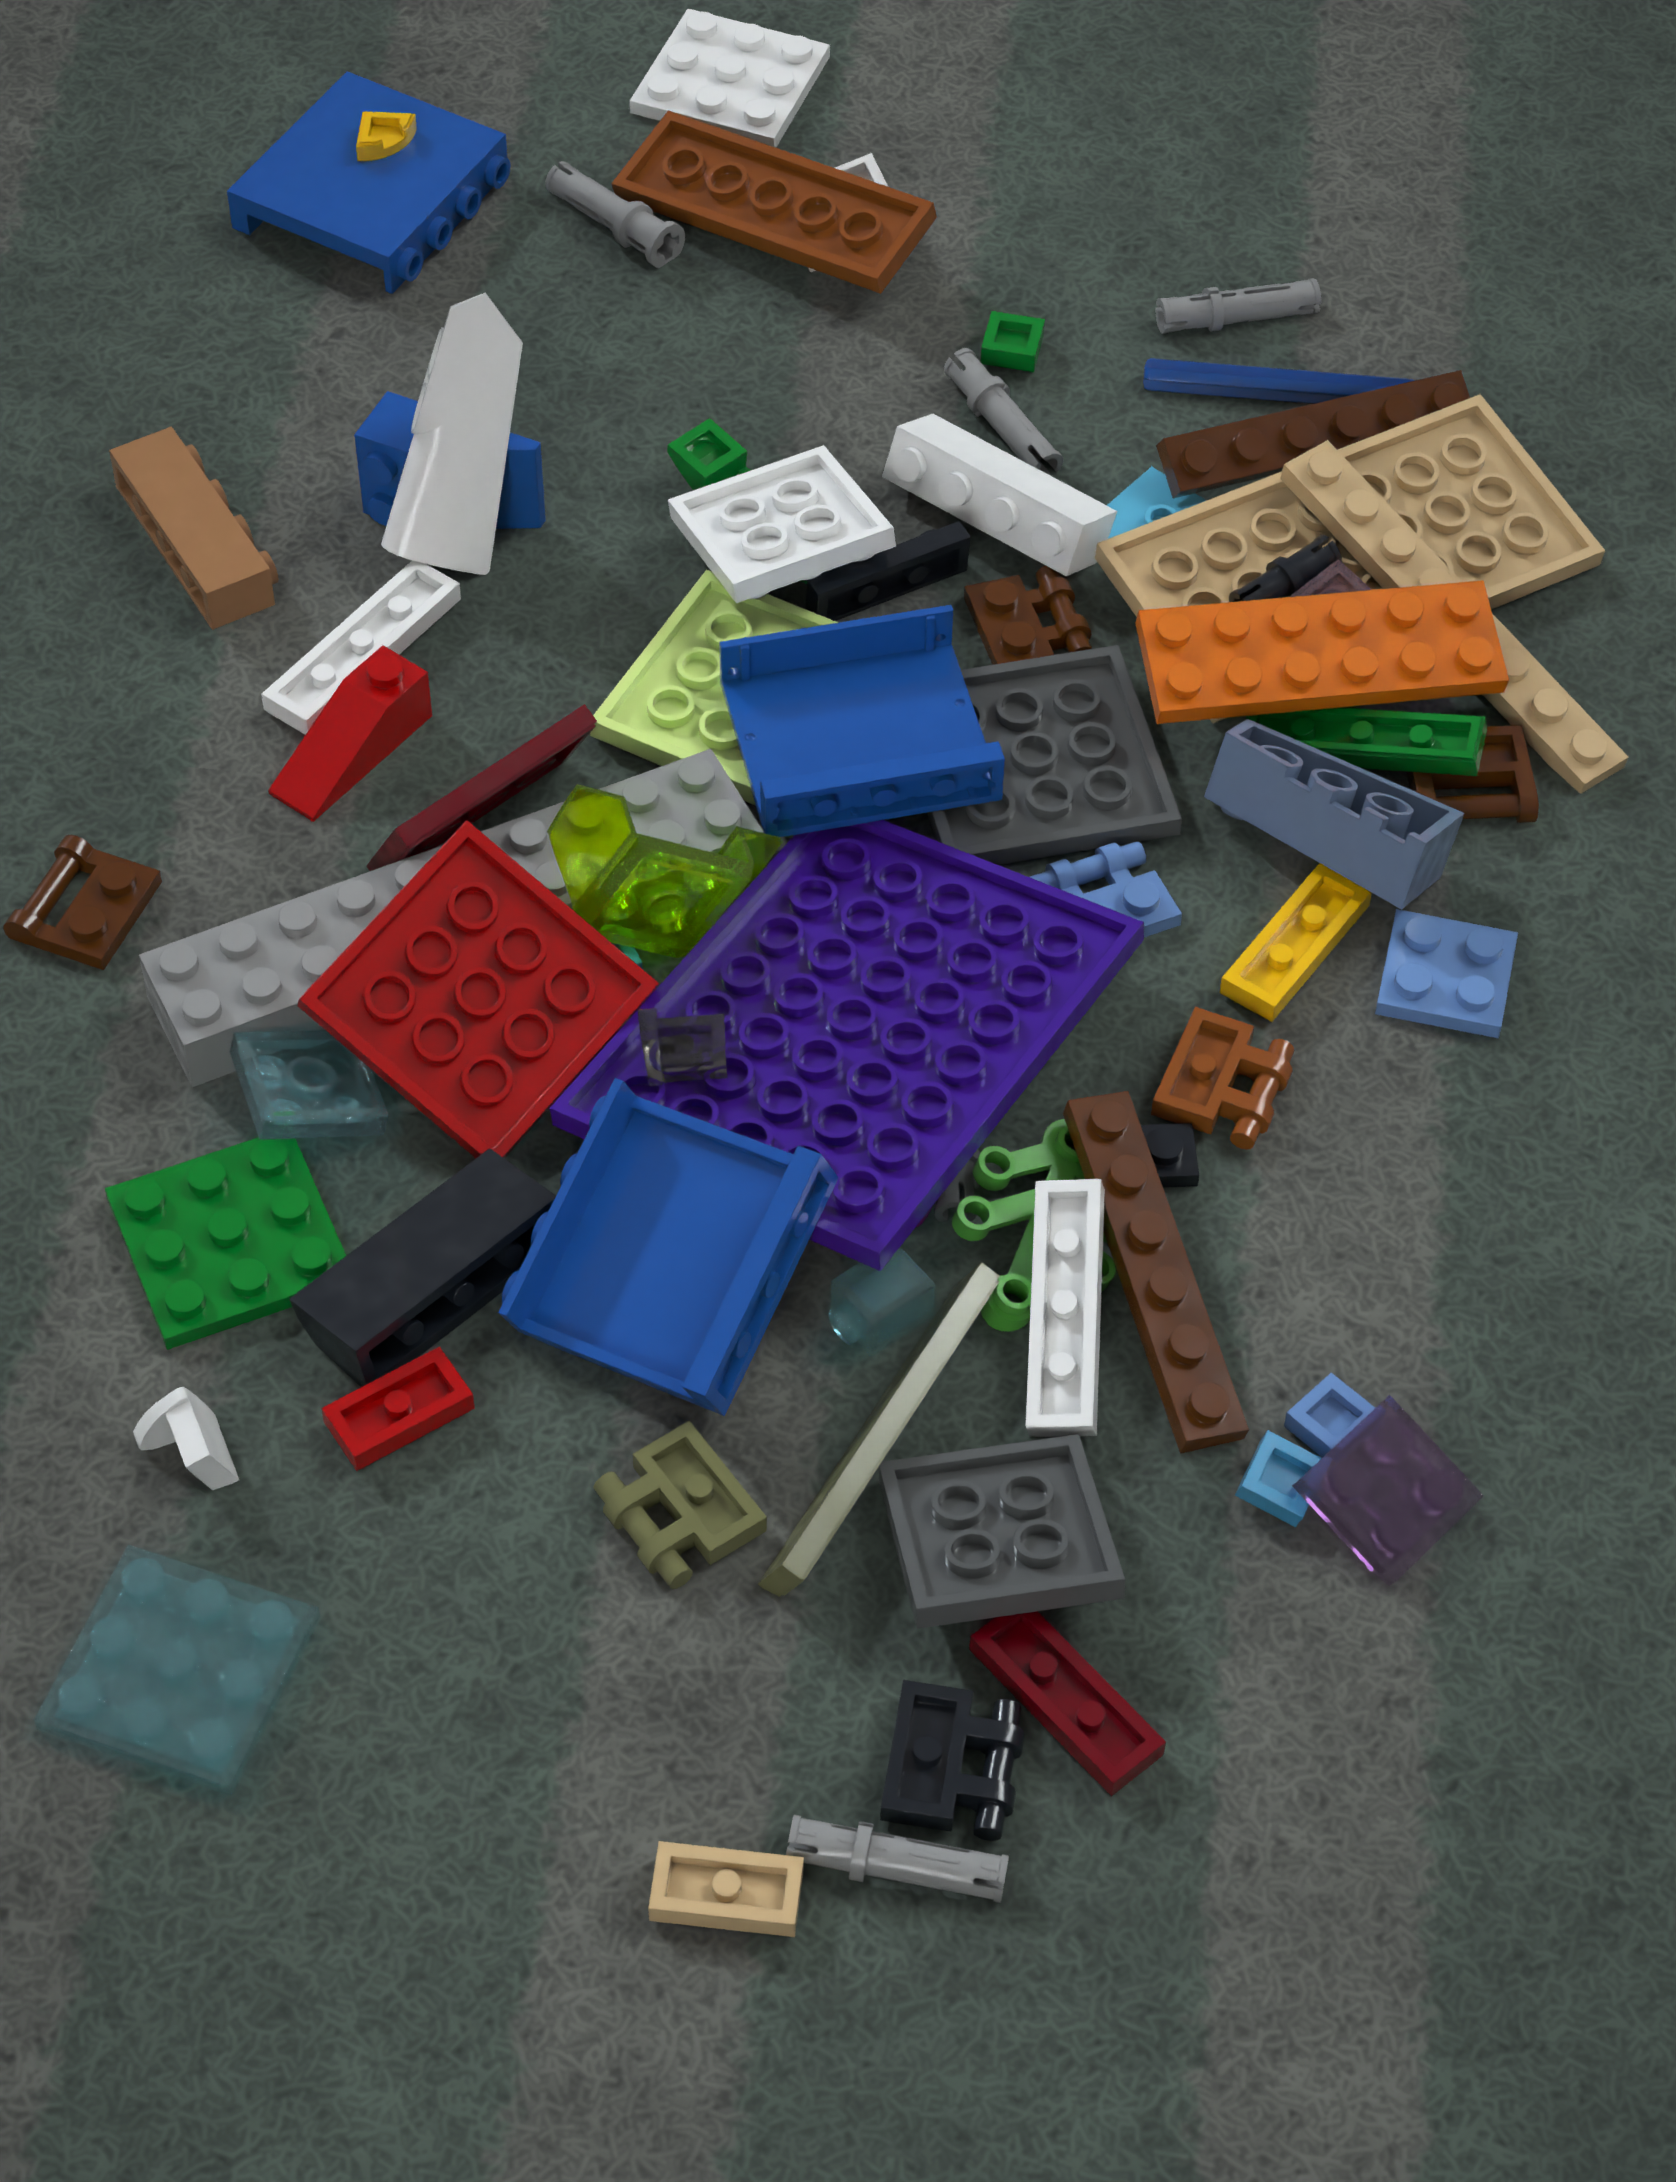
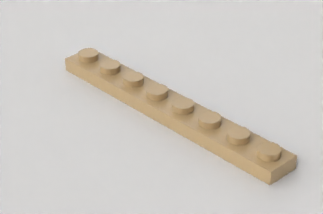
(1400, 558)

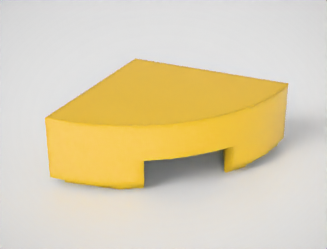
(384, 134)

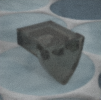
(682, 1047)

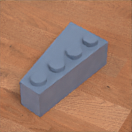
(1334, 812)

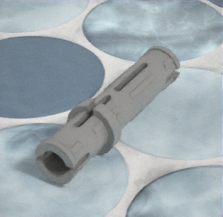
(1226, 307)
(990, 397)
(897, 1858)

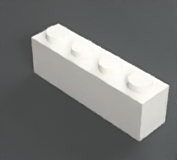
(998, 493)

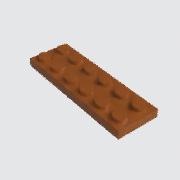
(775, 201)

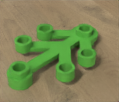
(1061, 1164)

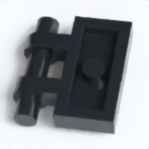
(928, 1757)

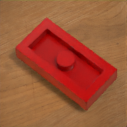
(398, 1408)

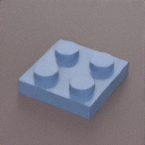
(1447, 973)

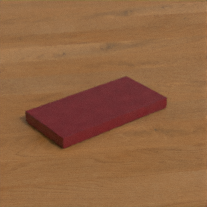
(487, 789)

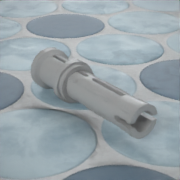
(629, 221)

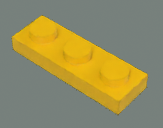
(1295, 942)

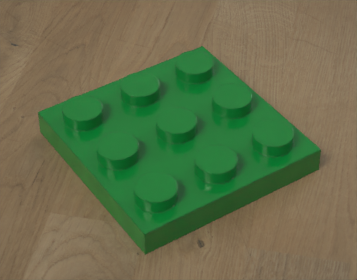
(225, 1236)

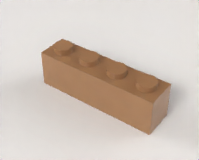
(194, 527)

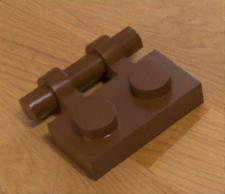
(1009, 618)

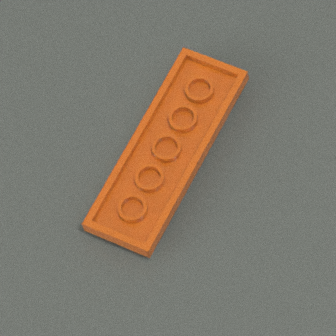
(1320, 651)

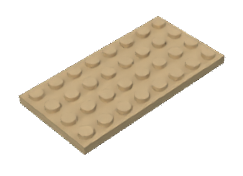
(1446, 474)

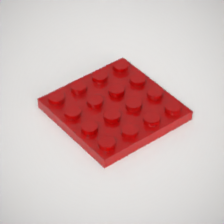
(478, 994)

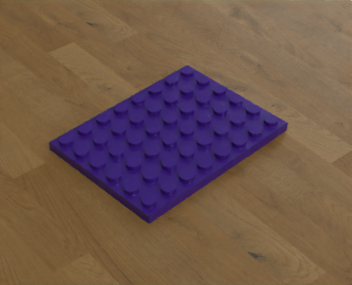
(875, 1014)

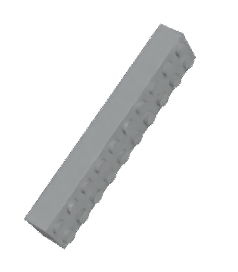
(261, 964)

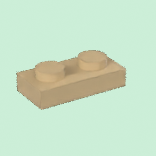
(726, 1889)

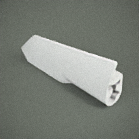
(459, 443)

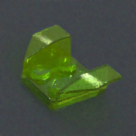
(645, 887)

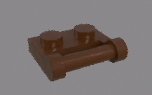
(1502, 764)
(98, 914)

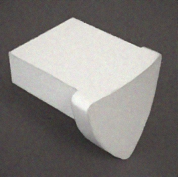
(195, 1429)

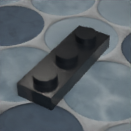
(890, 573)

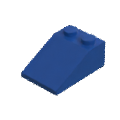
(383, 450)

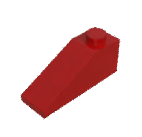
(354, 732)

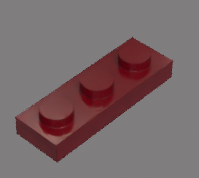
(1068, 1698)

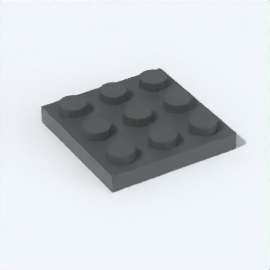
(1000, 1531)

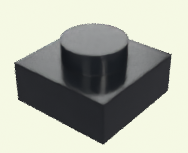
(1173, 1153)

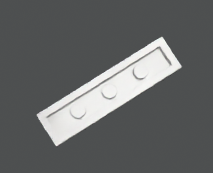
(388, 618)
(1065, 1308)

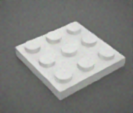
(731, 76)
(781, 524)

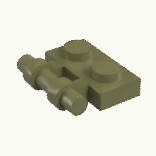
(697, 1492)

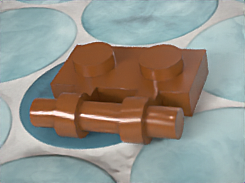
(1205, 1068)

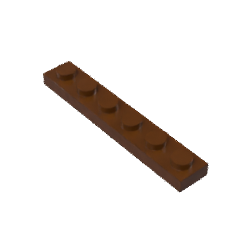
(1265, 443)
(1156, 1273)

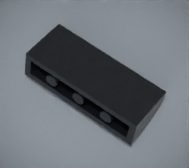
(424, 1270)

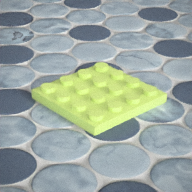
(673, 694)

